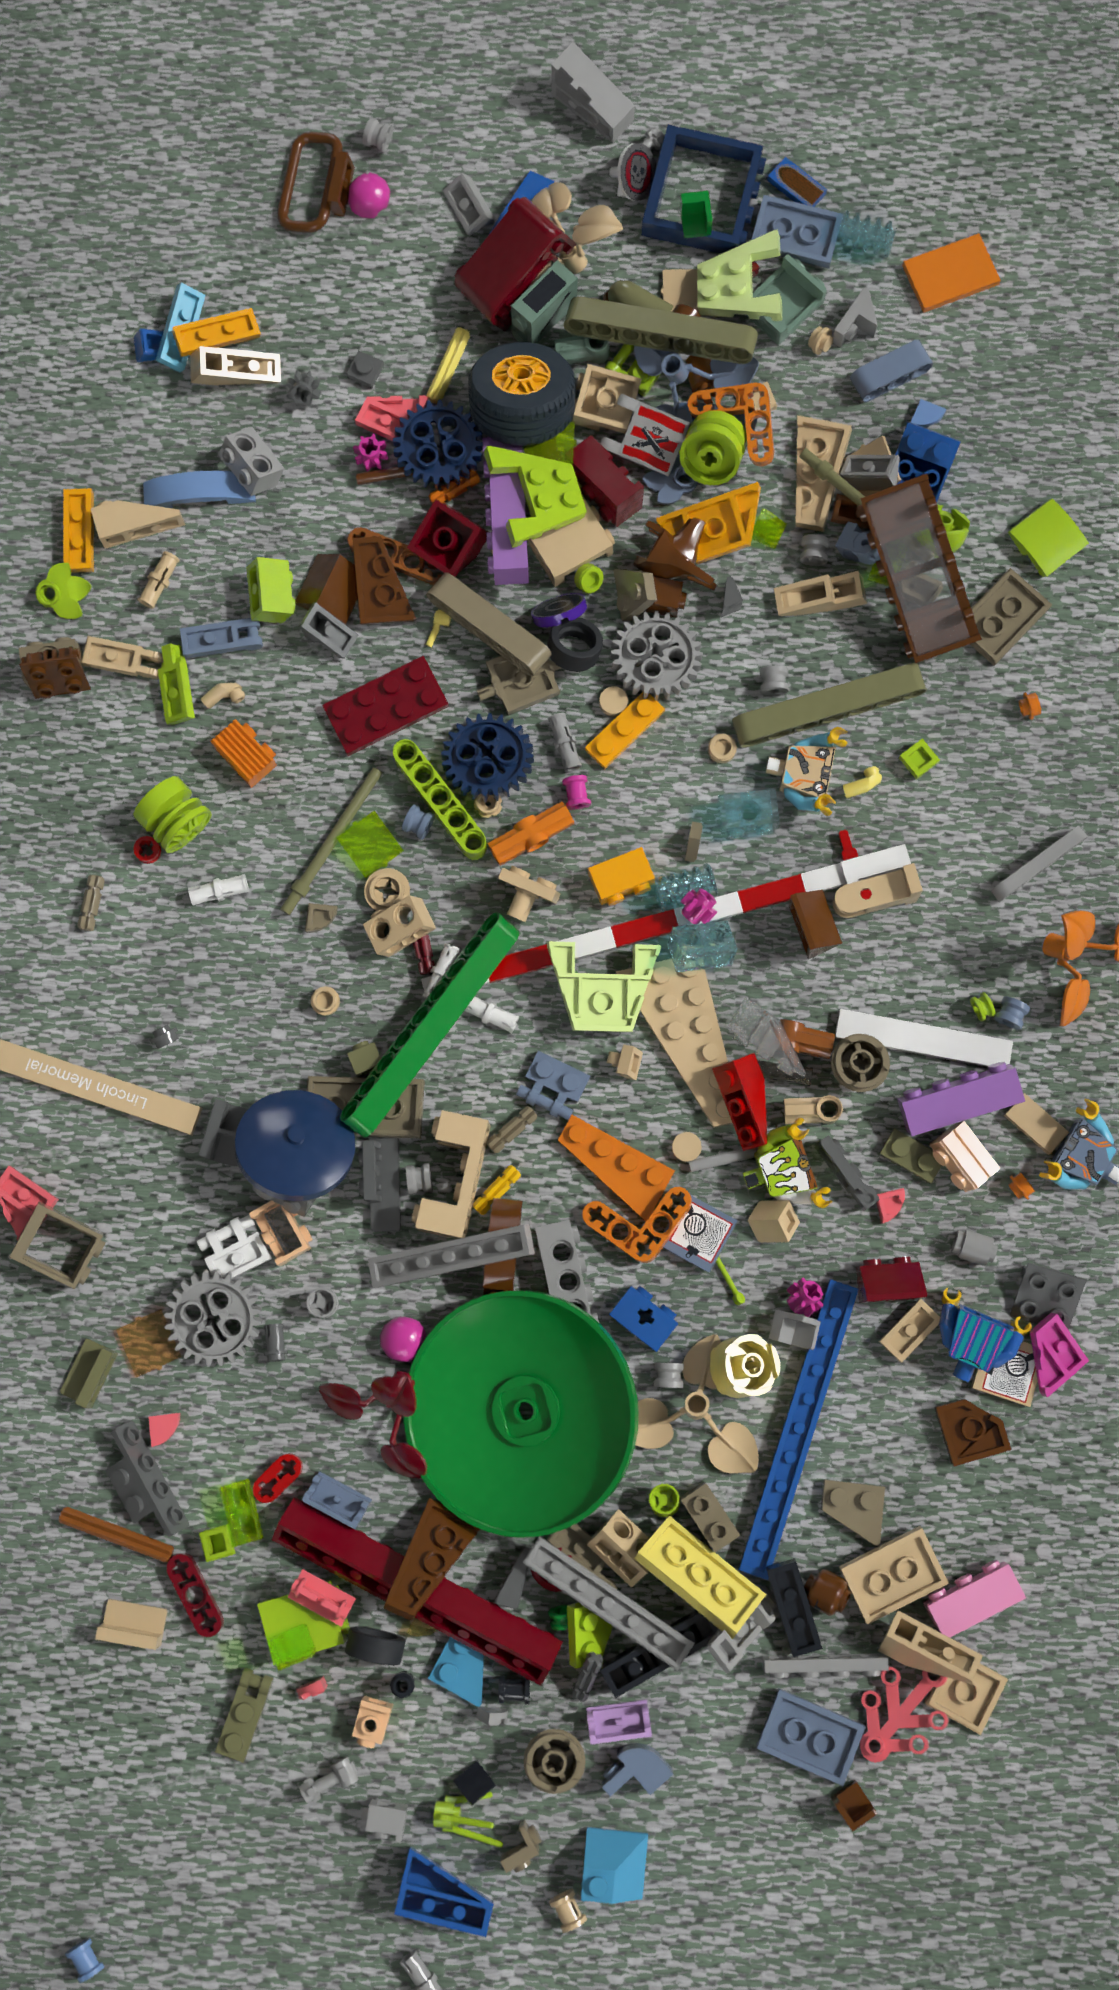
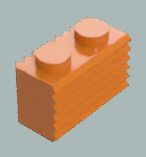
(244, 753)

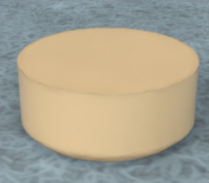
(613, 701)
(722, 748)
(686, 1147)

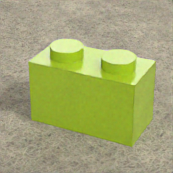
(270, 590)

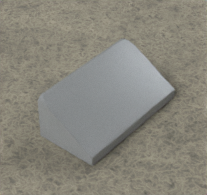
(468, 204)
(871, 471)

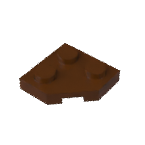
(970, 1432)

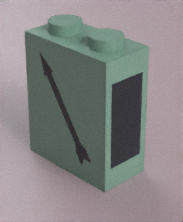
(543, 304)

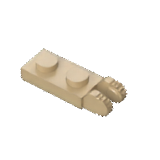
(119, 657)

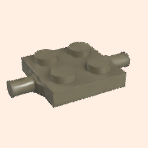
(517, 688)

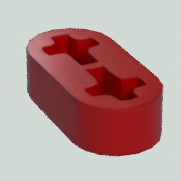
(272, 1472)

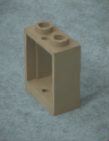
(82, 1271)

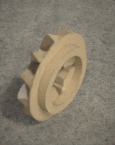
(379, 880)

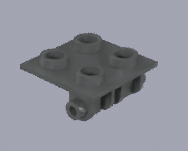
(1047, 1292)

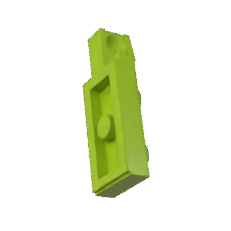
(175, 686)

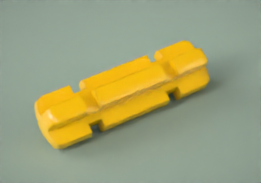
(496, 1189)

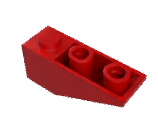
(745, 1099)

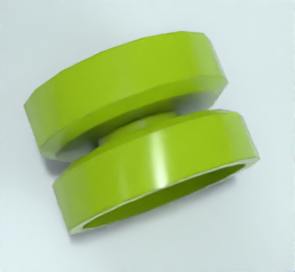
(713, 448)

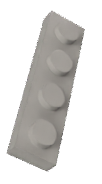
(837, 1664)

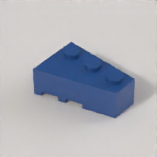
(441, 1898)

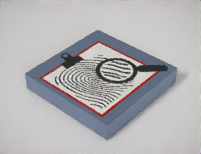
(700, 1234)

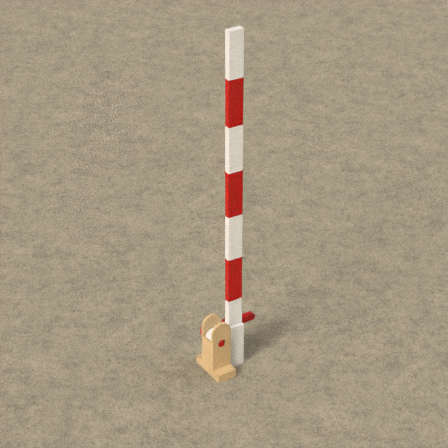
(866, 882)

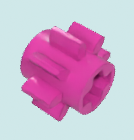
(376, 456)
(698, 906)
(805, 1297)

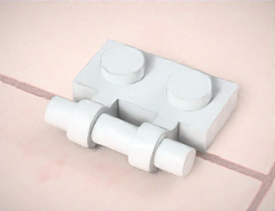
(238, 1257)

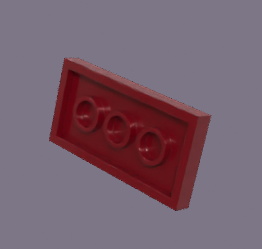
(385, 705)

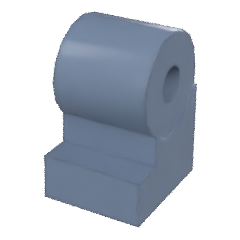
(855, 545)

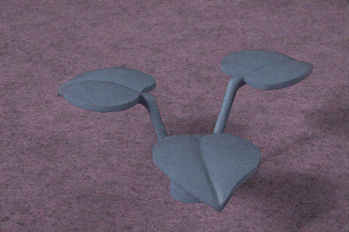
(672, 365)

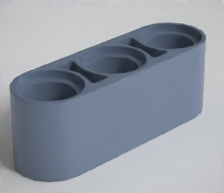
(891, 370)

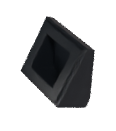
(474, 1783)

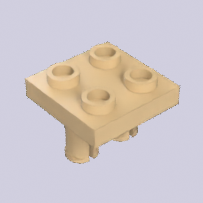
(527, 891)

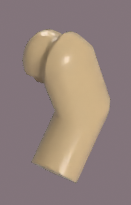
(223, 690)

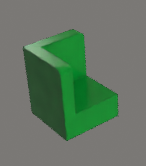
(696, 214)

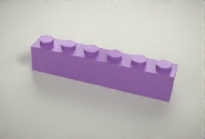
(507, 502)

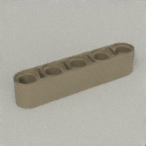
(489, 624)

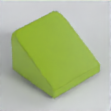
(217, 1543)

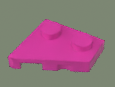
(1055, 1354)

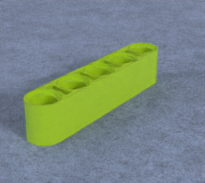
(434, 787)

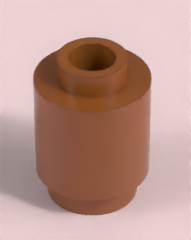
(698, 382)

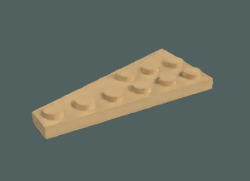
(686, 1025)

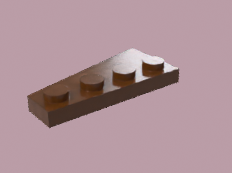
(430, 1556)

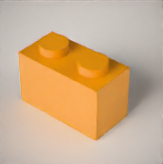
(621, 877)

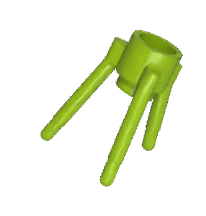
(449, 1817)

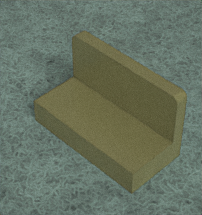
(88, 1373)

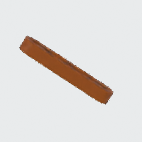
(399, 556)

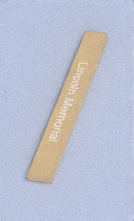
(98, 1088)

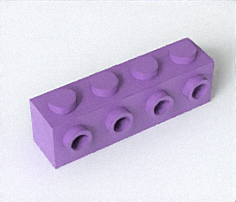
(960, 1099)

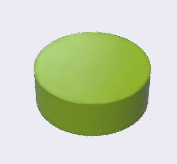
(588, 578)

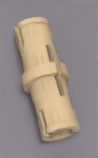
(158, 579)

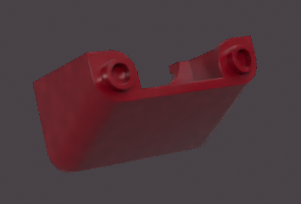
(510, 260)

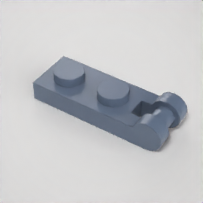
(220, 638)

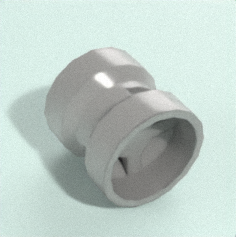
(318, 1302)

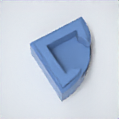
(927, 414)

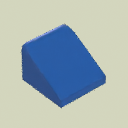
(147, 344)

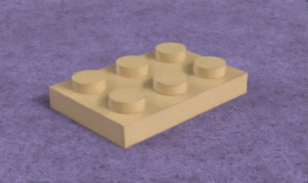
(893, 1575)

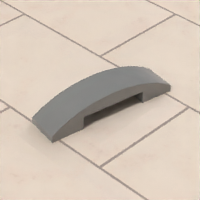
(730, 1651)

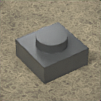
(365, 369)

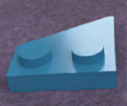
(460, 1671)

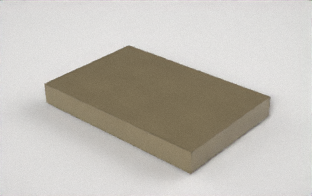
(1006, 615)

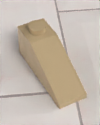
(233, 367)
(128, 521)
(928, 1649)

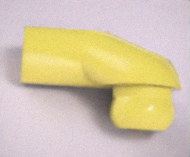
(861, 786)

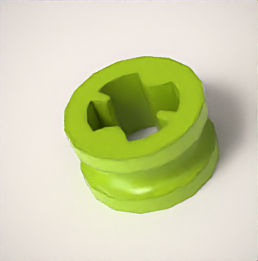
(982, 1006)

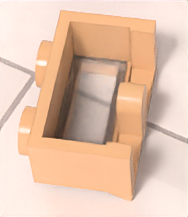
(281, 1232)

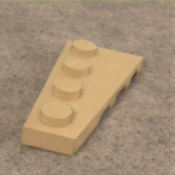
(813, 495)

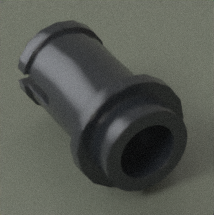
(395, 1686)

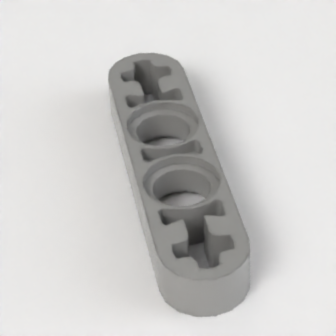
(1039, 863)

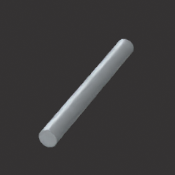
(723, 1158)

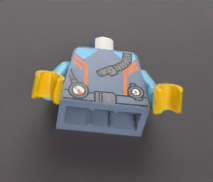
(1084, 1153)

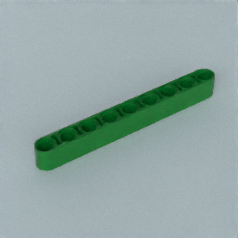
(429, 1025)

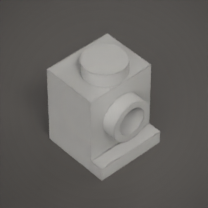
(385, 1819)

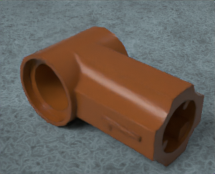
(808, 1040)

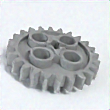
(643, 635)
(188, 1328)

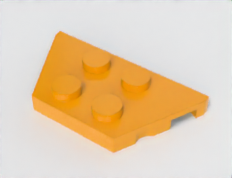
(727, 521)

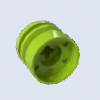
(172, 814)

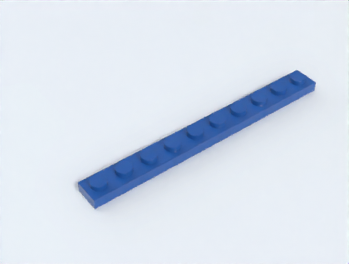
(798, 1431)

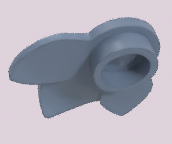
(669, 487)

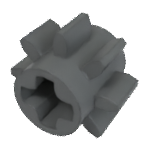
(303, 388)

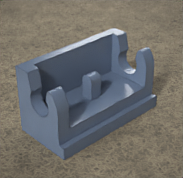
(337, 1500)

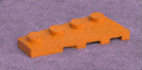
(626, 1171)

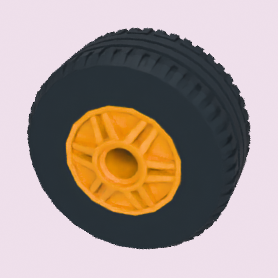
(521, 393)

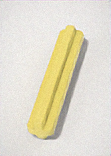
(448, 365)

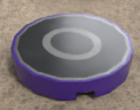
(553, 610)

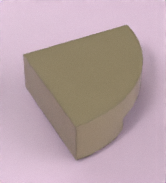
(693, 842)
(319, 916)

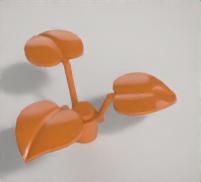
(1078, 929)

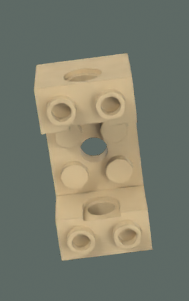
(464, 1134)

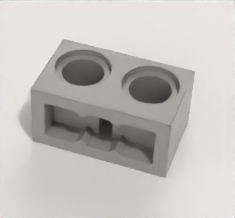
(251, 461)

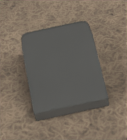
(732, 598)

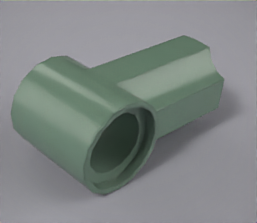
(579, 349)

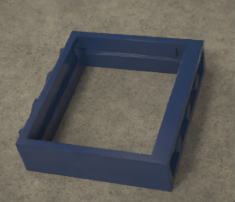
(713, 144)

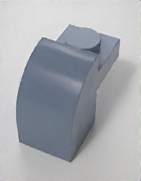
(642, 1763)

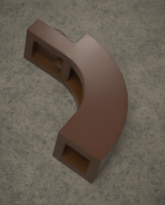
(501, 1275)

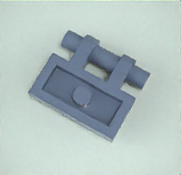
(557, 1077)

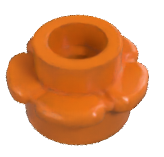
(1030, 705)
(1021, 1186)

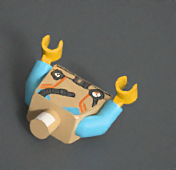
(808, 771)

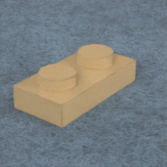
(910, 1330)

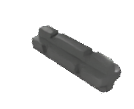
(587, 1676)

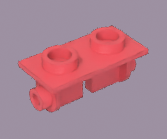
(321, 1597)

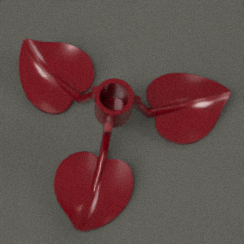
(394, 1392)

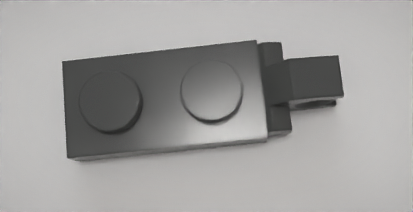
(846, 1173)

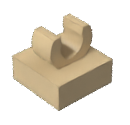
(627, 1061)

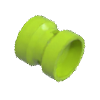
(661, 1496)

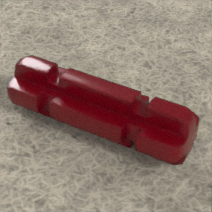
(424, 954)

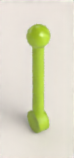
(738, 1297)

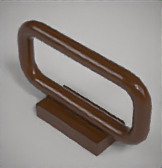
(336, 185)

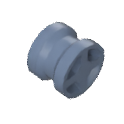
(418, 822)
(1012, 1013)

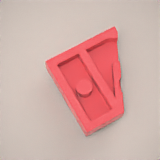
(20, 1197)

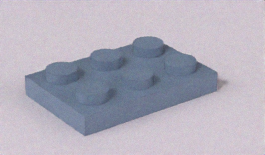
(803, 230)
(810, 1736)

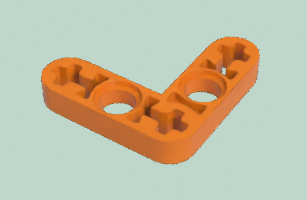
(742, 406)
(636, 1235)

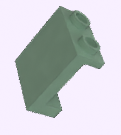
(799, 295)

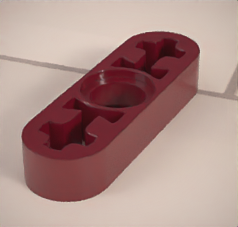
(212, 1611)

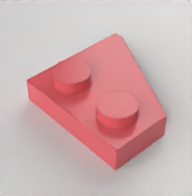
(383, 414)

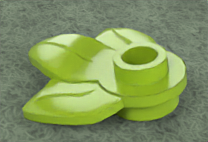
(67, 591)

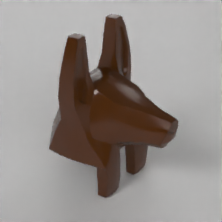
(676, 554)

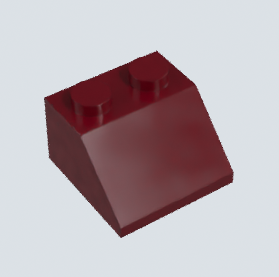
(448, 539)
(890, 1281)

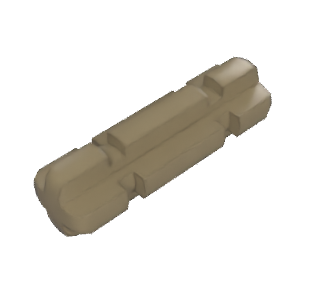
(90, 903)
(512, 1129)

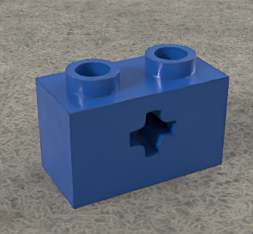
(651, 1334)

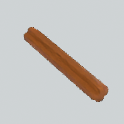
(116, 1534)

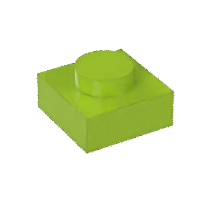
(919, 759)

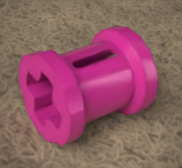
(576, 792)

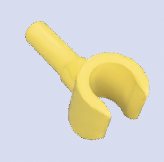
(440, 619)

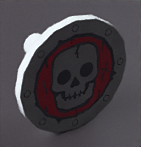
(634, 172)

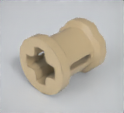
(568, 1910)

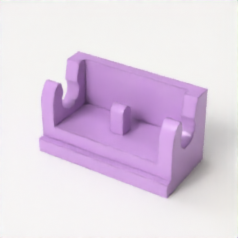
(618, 1721)

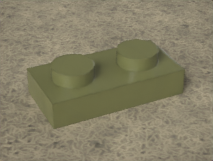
(910, 1156)

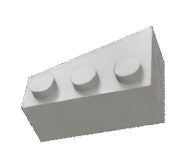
(590, 93)

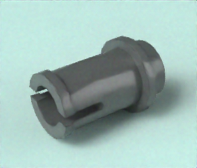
(275, 1343)

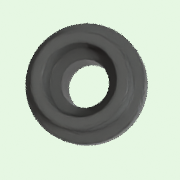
(164, 1036)

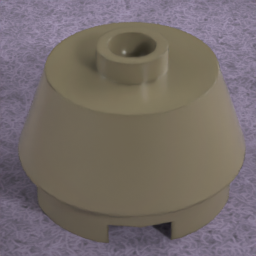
(860, 1062)
(554, 1761)

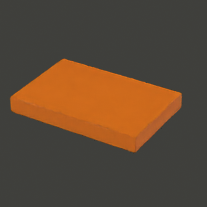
(951, 273)

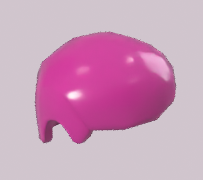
(368, 195)
(402, 1338)

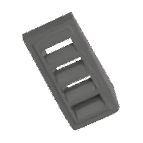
(512, 1588)

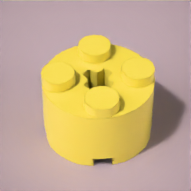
(744, 1366)

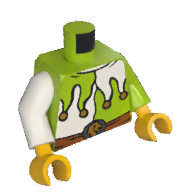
(785, 1168)

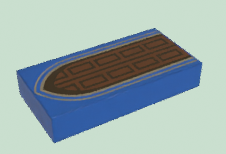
(796, 183)

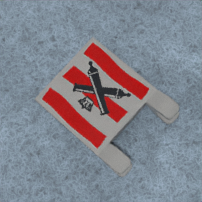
(651, 437)

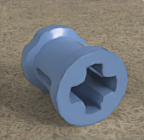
(84, 1960)

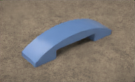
(195, 487)

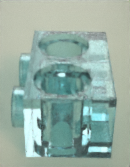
(702, 946)

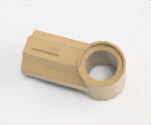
(810, 1109)

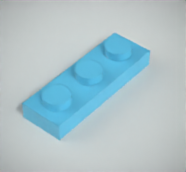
(184, 309)

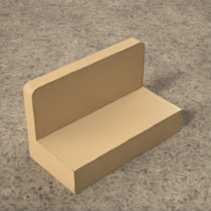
(132, 1624)

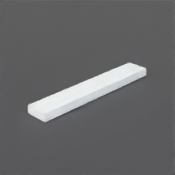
(925, 1039)

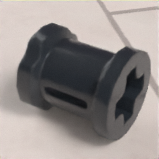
(514, 1690)

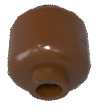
(827, 1592)

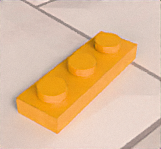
(216, 331)
(78, 529)
(624, 730)

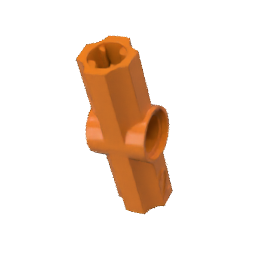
(531, 833)

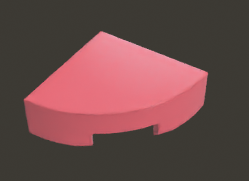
(890, 1204)
(163, 1427)
(312, 1688)

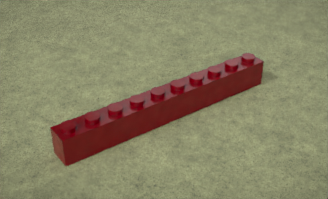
(449, 1608)

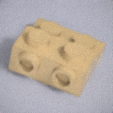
(599, 396)

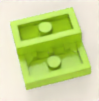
(1048, 537)

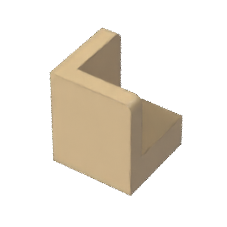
(773, 1221)

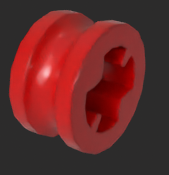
(155, 848)

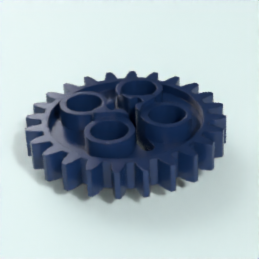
(412, 449)
(467, 772)

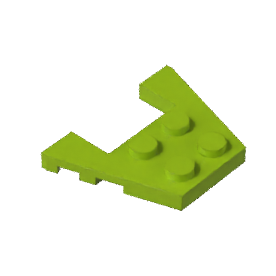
(548, 489)

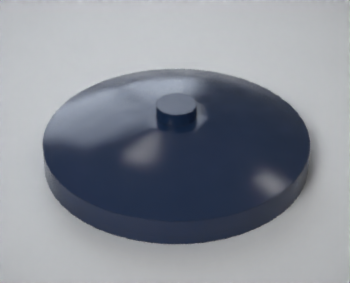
(294, 1145)

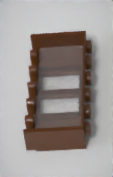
(919, 569)

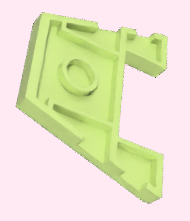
(726, 281)
(602, 1000)

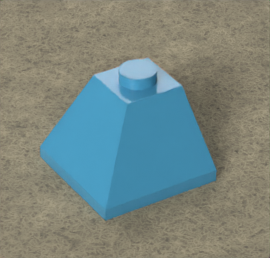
(613, 1865)

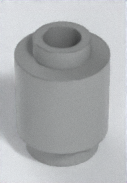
(974, 1247)

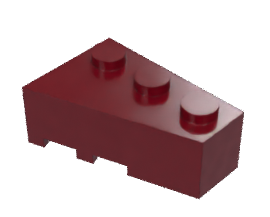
(605, 482)

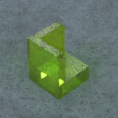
(292, 1647)

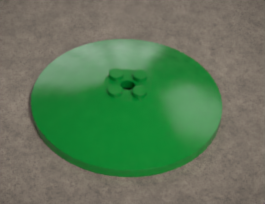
(468, 1425)

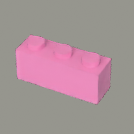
(974, 1598)

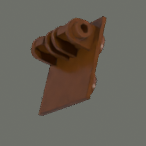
(54, 675)

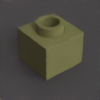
(364, 1058)

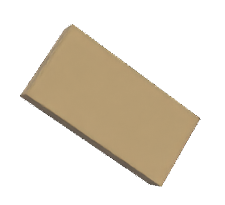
(1036, 1124)

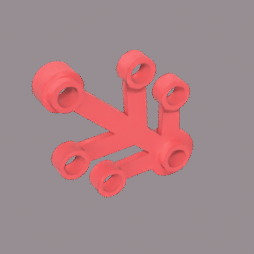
(899, 1717)

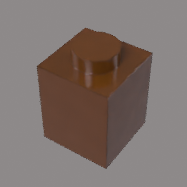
(669, 597)

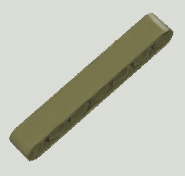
(661, 330)
(829, 705)

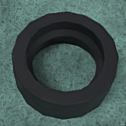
(573, 660)
(375, 1646)

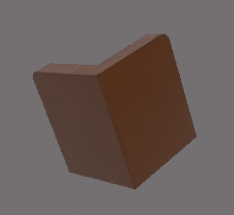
(854, 1805)

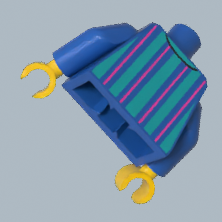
(977, 1338)

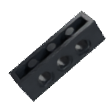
(638, 1664)

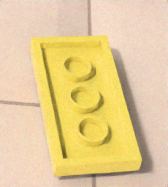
(700, 1576)

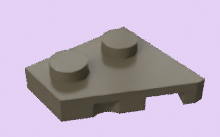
(634, 592)
(856, 1507)

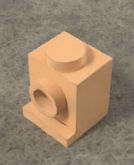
(373, 1710)

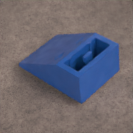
(927, 453)

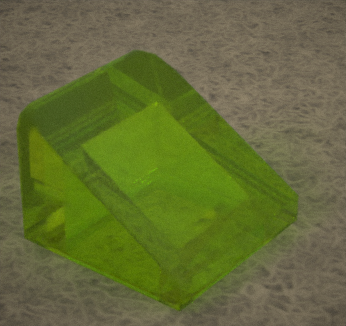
(768, 529)

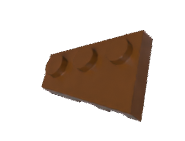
(378, 586)

